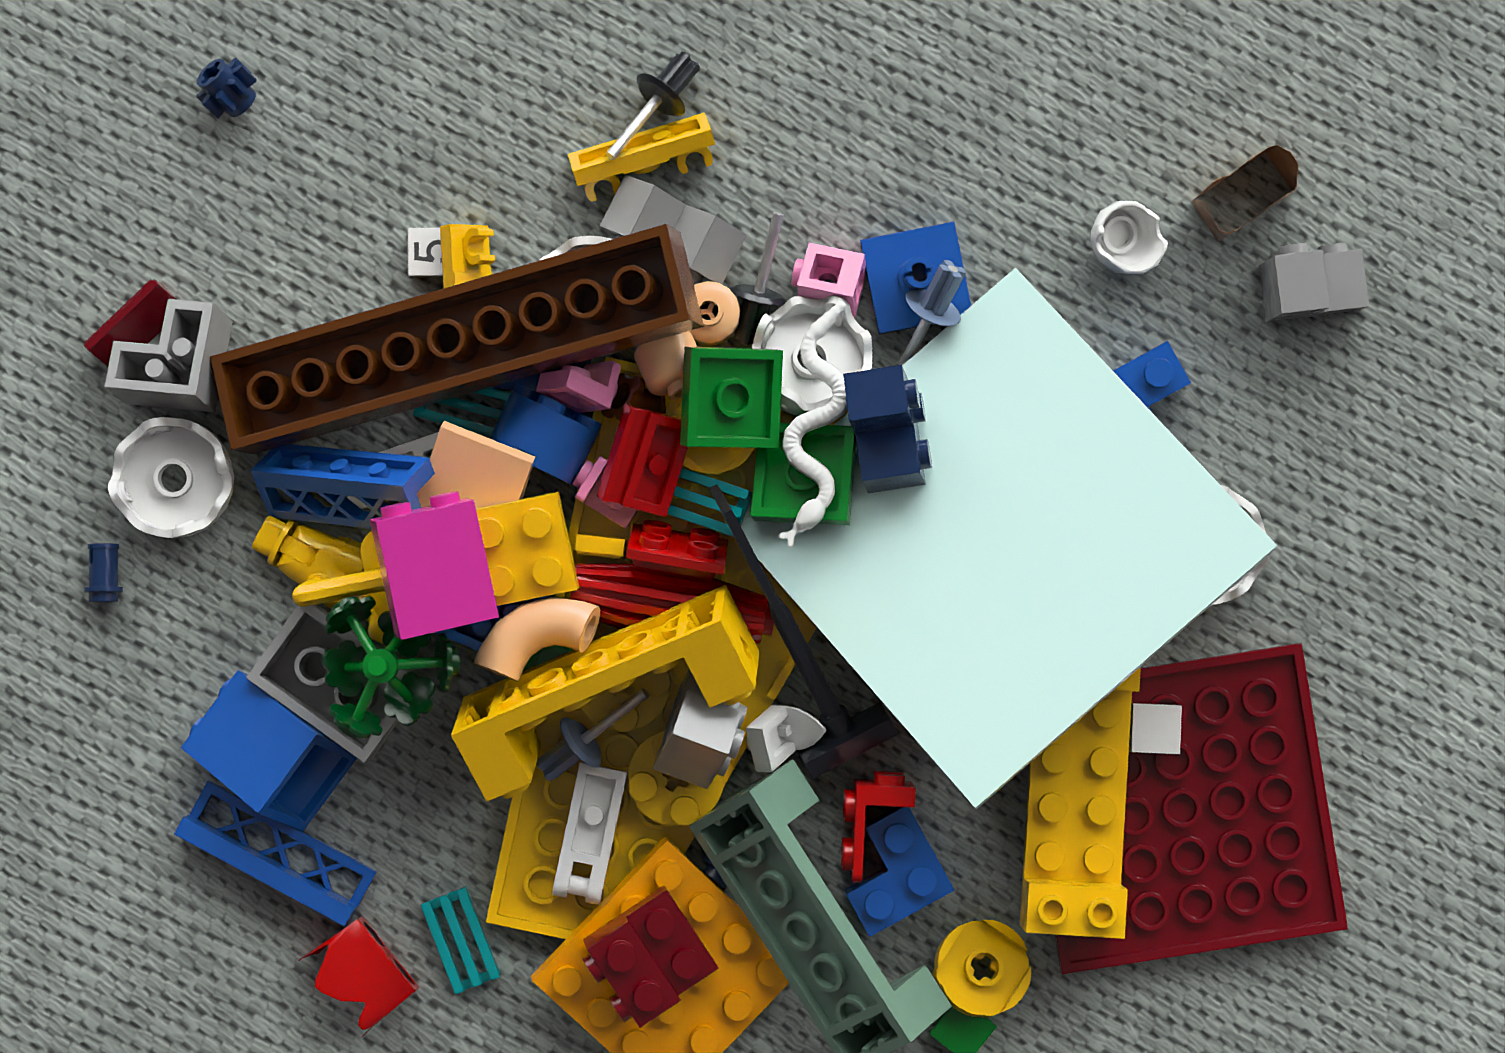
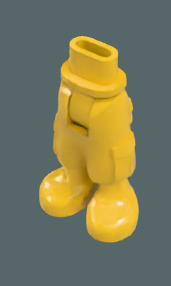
(305, 551)

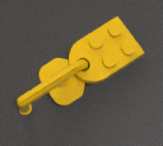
(523, 548)

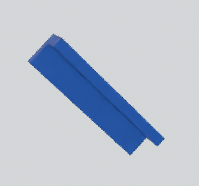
(335, 476)
(268, 870)

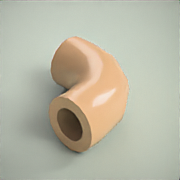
(535, 627)

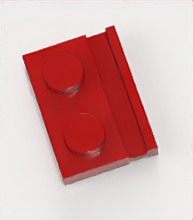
(643, 461)

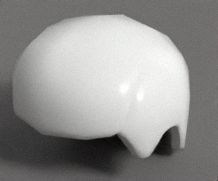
(1130, 223)

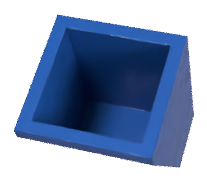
(267, 753)

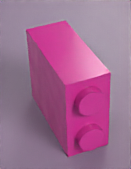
(433, 565)

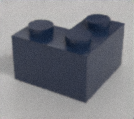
(885, 418)

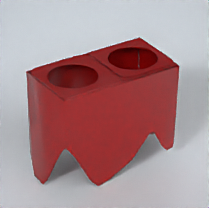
(360, 972)

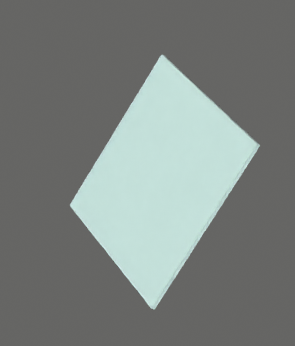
(1036, 557)

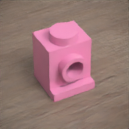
(825, 263)

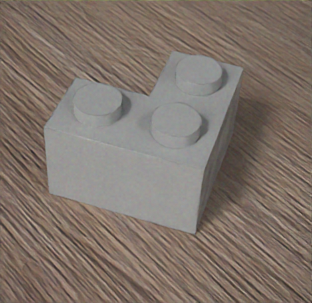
(1313, 282)
(180, 367)
(699, 738)

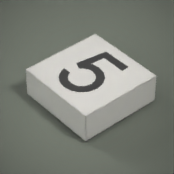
(424, 252)

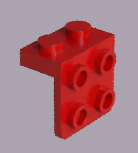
(885, 789)

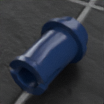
(103, 573)

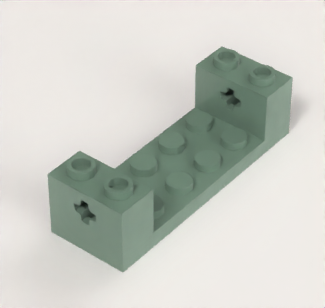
(804, 923)

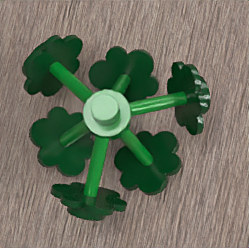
(365, 665)

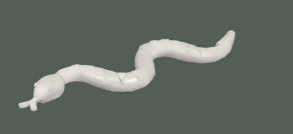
(814, 509)

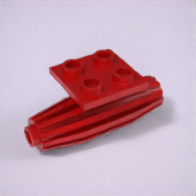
(665, 573)

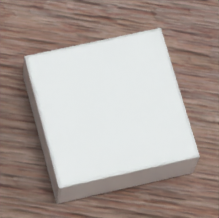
(1155, 728)

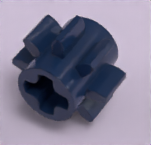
(226, 88)

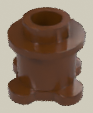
(633, 393)

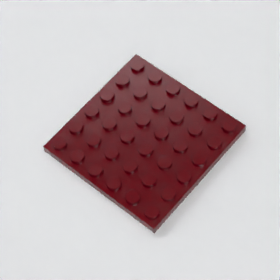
(1233, 829)

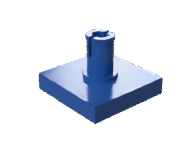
(906, 263)

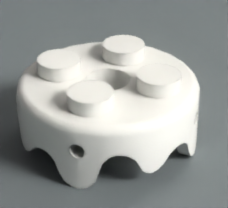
(843, 346)
(138, 472)

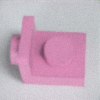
(582, 388)
(588, 485)

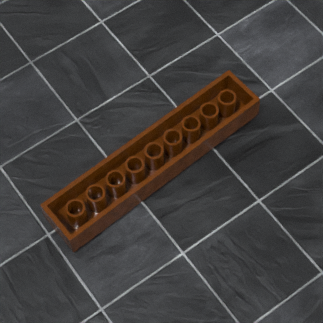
(457, 340)

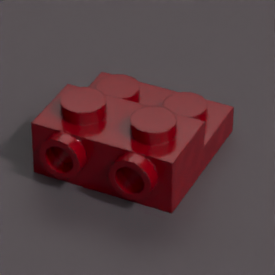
(648, 957)

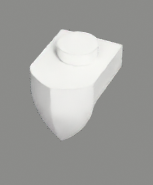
(779, 734)

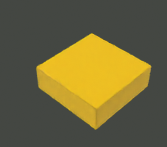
(600, 546)

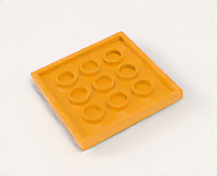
(709, 1011)

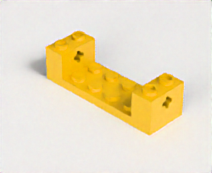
(498, 721)
(1079, 825)

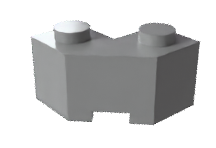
(707, 239)

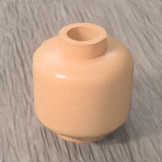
(725, 323)
(663, 364)

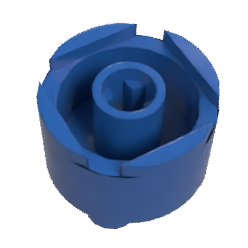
(547, 431)

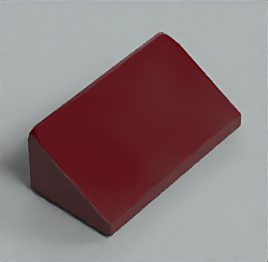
(134, 322)

